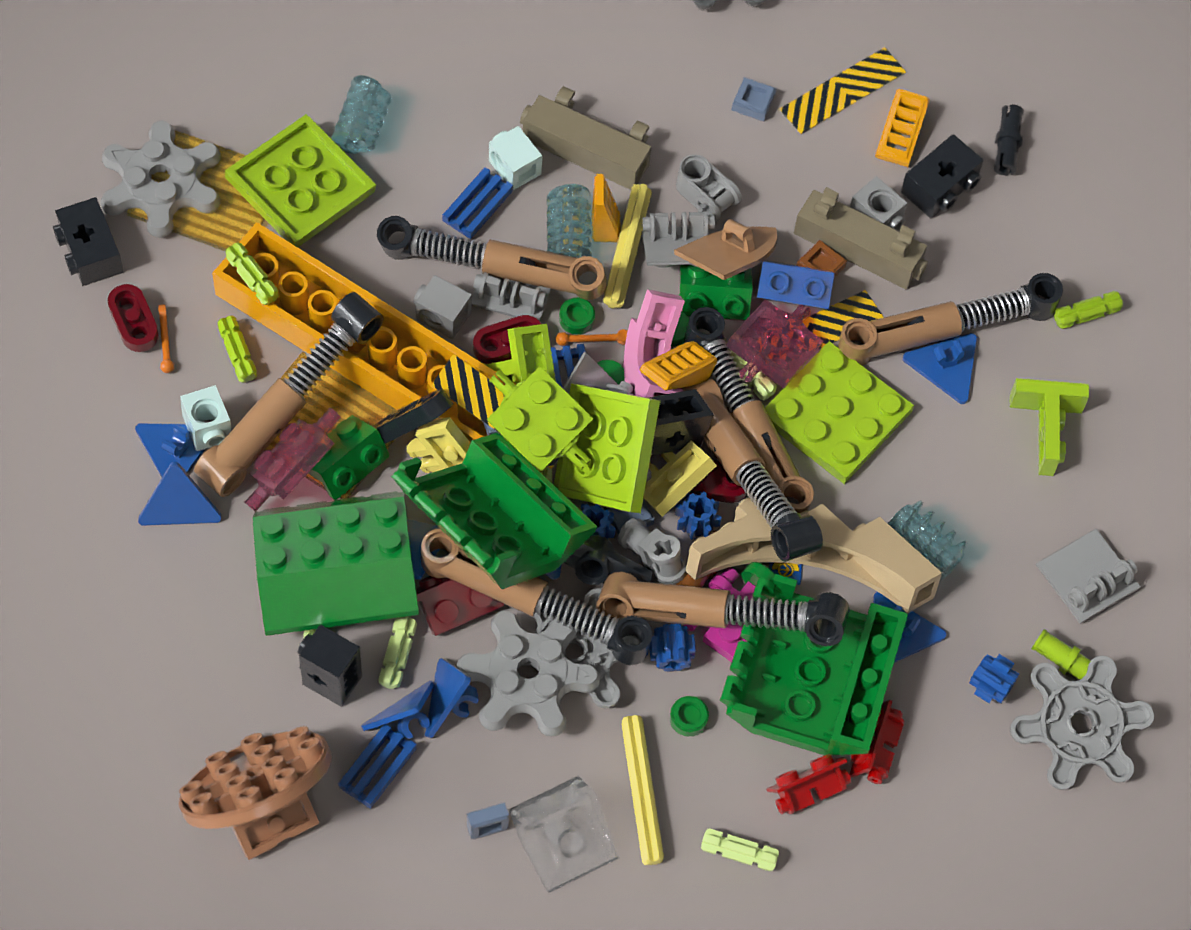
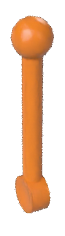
(563, 338)
(166, 365)

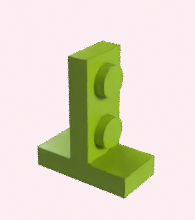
(529, 350)
(1053, 402)

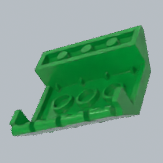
(499, 511)
(334, 563)
(812, 692)

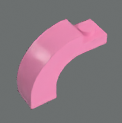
(649, 338)

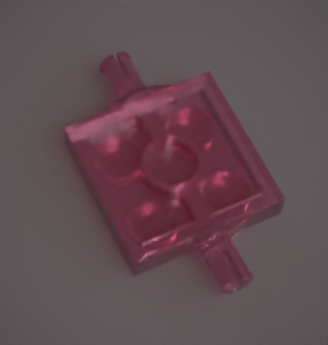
(774, 343)
(291, 458)

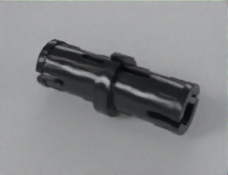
(1008, 140)

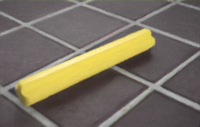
(627, 246)
(642, 790)

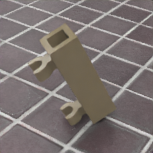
(586, 141)
(862, 239)

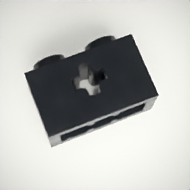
(942, 176)
(88, 241)
(679, 420)
(330, 664)

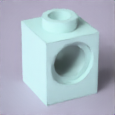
(515, 157)
(202, 406)

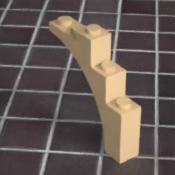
(867, 554)

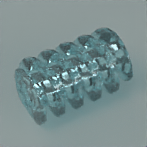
(361, 115)
(569, 220)
(928, 537)

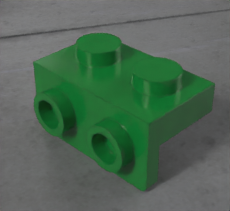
(704, 289)
(352, 457)

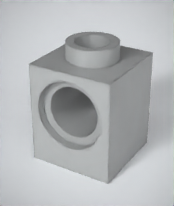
(880, 196)
(443, 306)

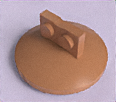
(260, 791)

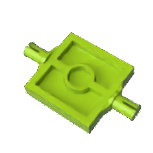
(540, 419)

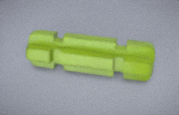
(252, 273)
(1088, 309)
(237, 349)

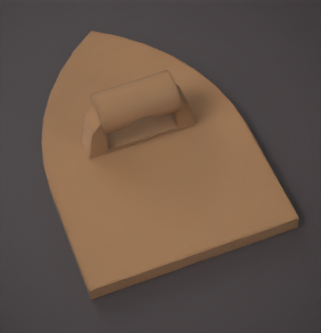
(730, 249)

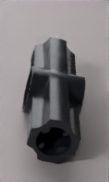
(598, 560)

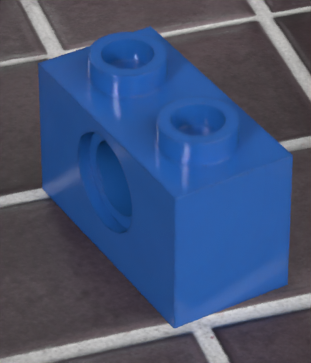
(795, 284)

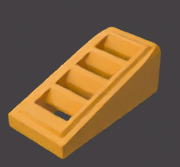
(906, 107)
(605, 213)
(680, 367)

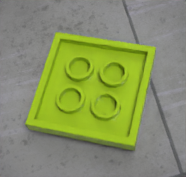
(300, 181)
(837, 412)
(618, 447)

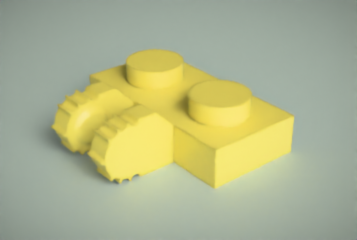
(439, 445)
(676, 477)

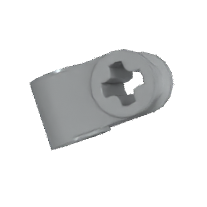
(710, 191)

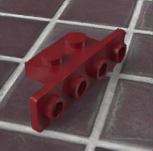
(451, 603)

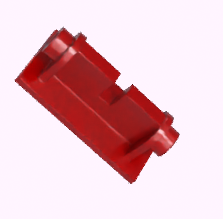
(879, 759)
(795, 787)

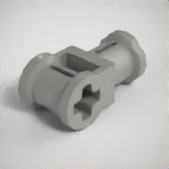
(658, 551)

